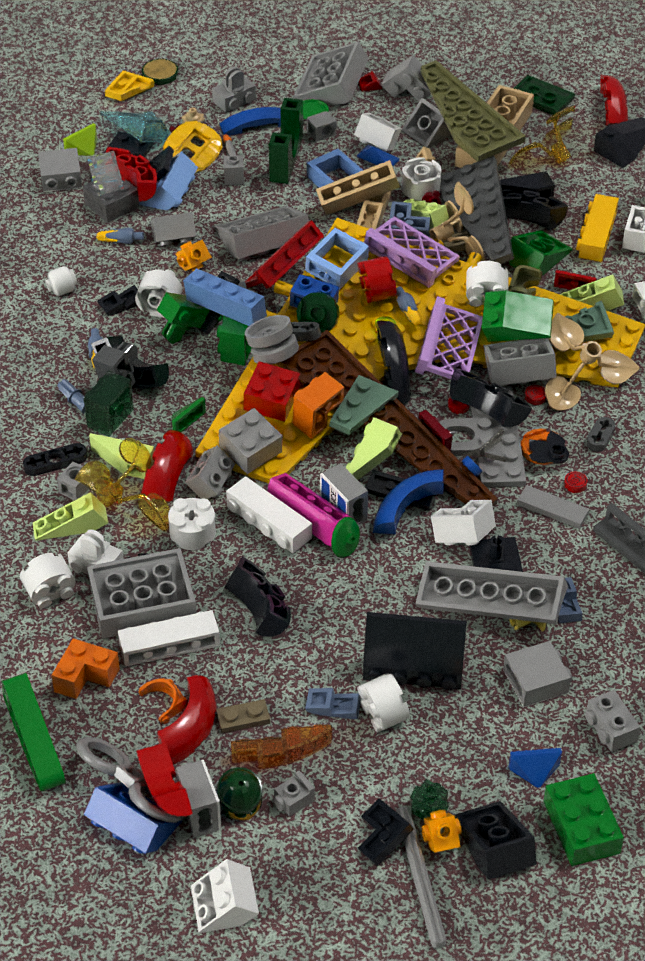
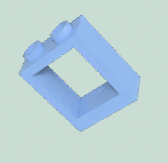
(329, 272)

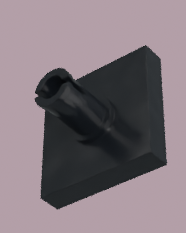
(496, 554)

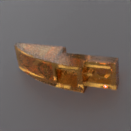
(292, 746)

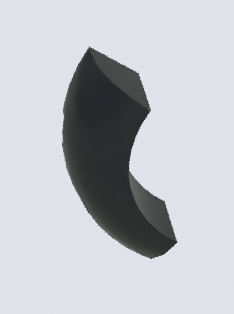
(535, 209)
(395, 359)
(145, 374)
(490, 399)
(261, 598)

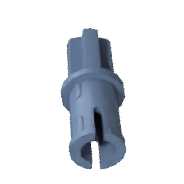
(73, 395)

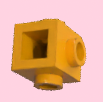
(192, 255)
(448, 837)

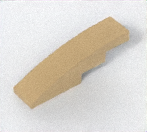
(373, 211)

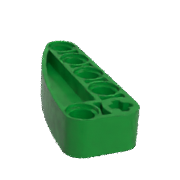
(32, 732)

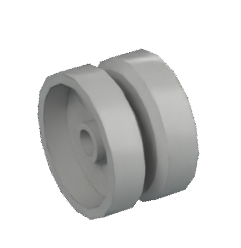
(272, 339)

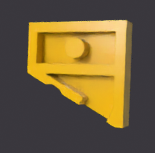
(128, 85)

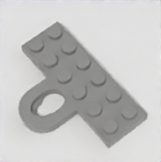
(483, 428)

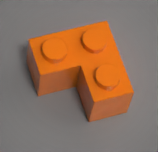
(315, 402)
(84, 663)

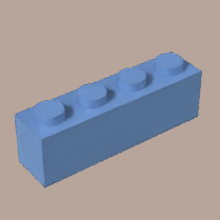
(224, 297)

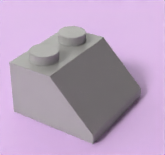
(426, 124)
(173, 228)

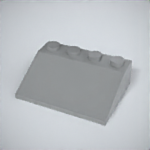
(333, 75)
(261, 231)
(140, 591)

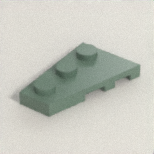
(593, 322)
(360, 403)

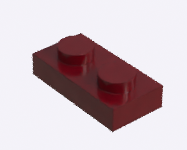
(436, 428)

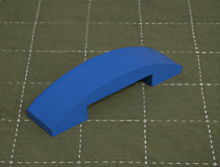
(250, 118)

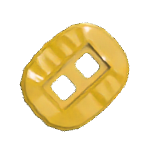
(203, 155)

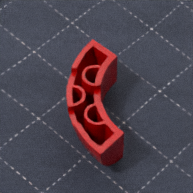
(616, 101)
(137, 172)
(168, 464)
(194, 723)
(159, 776)

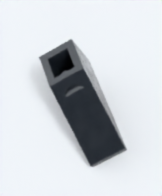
(534, 182)

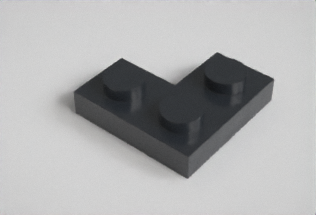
(388, 834)

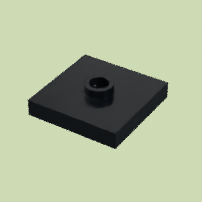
(162, 162)

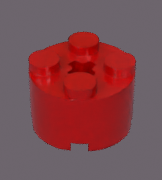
(377, 279)

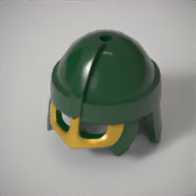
(237, 800)

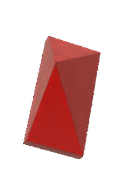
(571, 280)

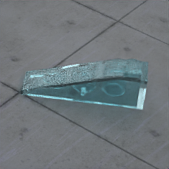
(142, 126)

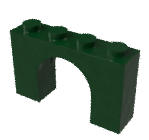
(286, 144)

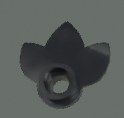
(551, 450)

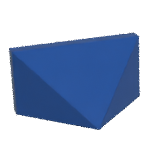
(376, 156)
(535, 765)

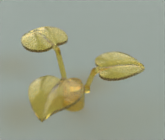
(559, 149)
(97, 478)

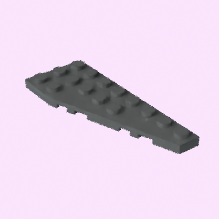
(489, 218)

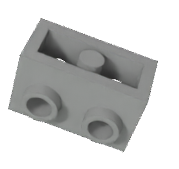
(210, 473)
(612, 721)

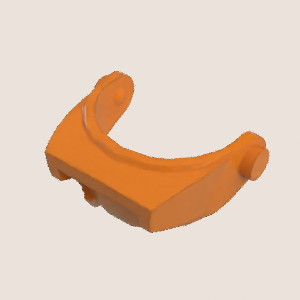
(168, 687)

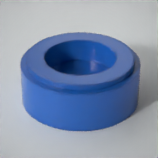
(471, 466)

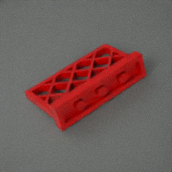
(286, 256)

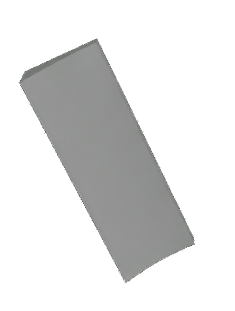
(491, 592)

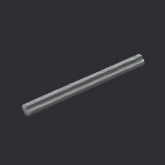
(423, 884)

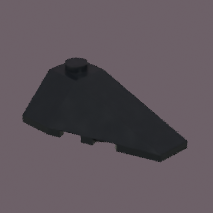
(621, 141)

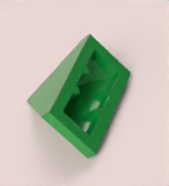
(188, 415)

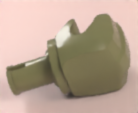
(524, 278)

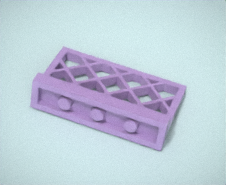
(406, 258)
(434, 332)

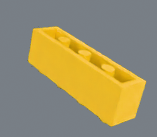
(598, 227)

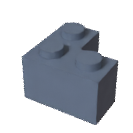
(403, 212)

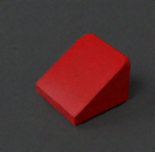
(369, 82)

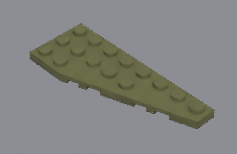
(468, 117)

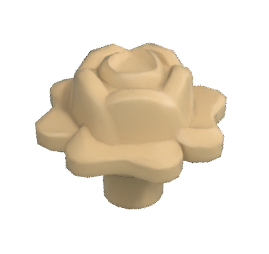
(193, 115)

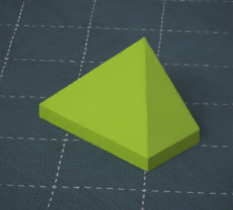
(83, 140)

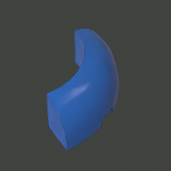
(404, 493)

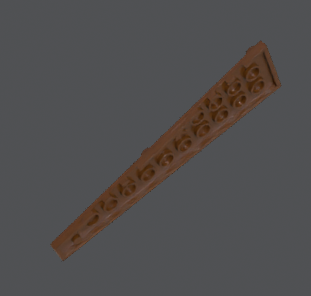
(416, 443)

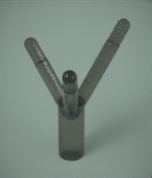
(480, 452)

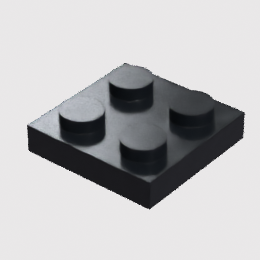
(127, 141)

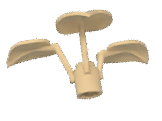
(445, 230)
(568, 334)

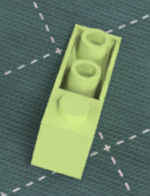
(436, 212)
(604, 289)
(375, 447)
(109, 450)
(72, 519)

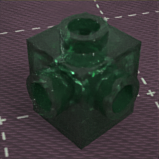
(428, 798)

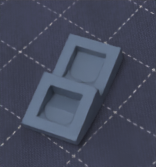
(570, 608)
(327, 703)

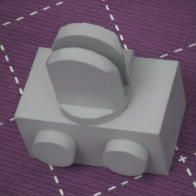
(234, 91)

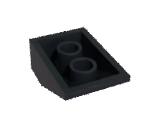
(497, 840)

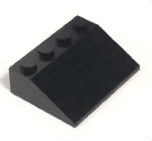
(414, 650)

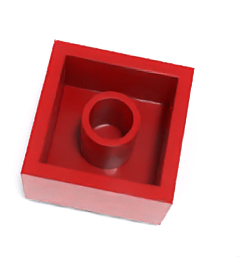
(271, 391)

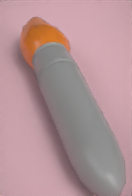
(229, 146)

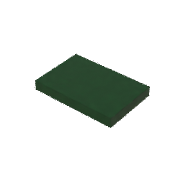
(546, 96)

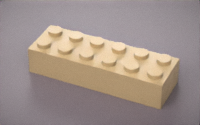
(510, 103)

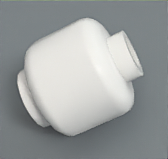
(61, 281)

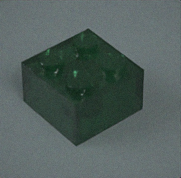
(108, 403)

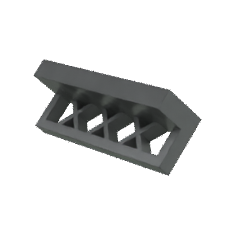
(621, 537)

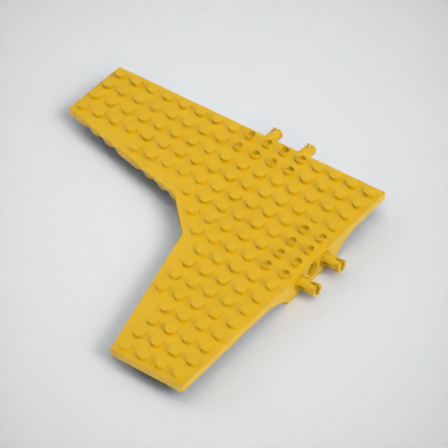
(358, 336)

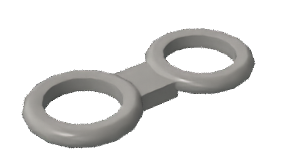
(125, 772)

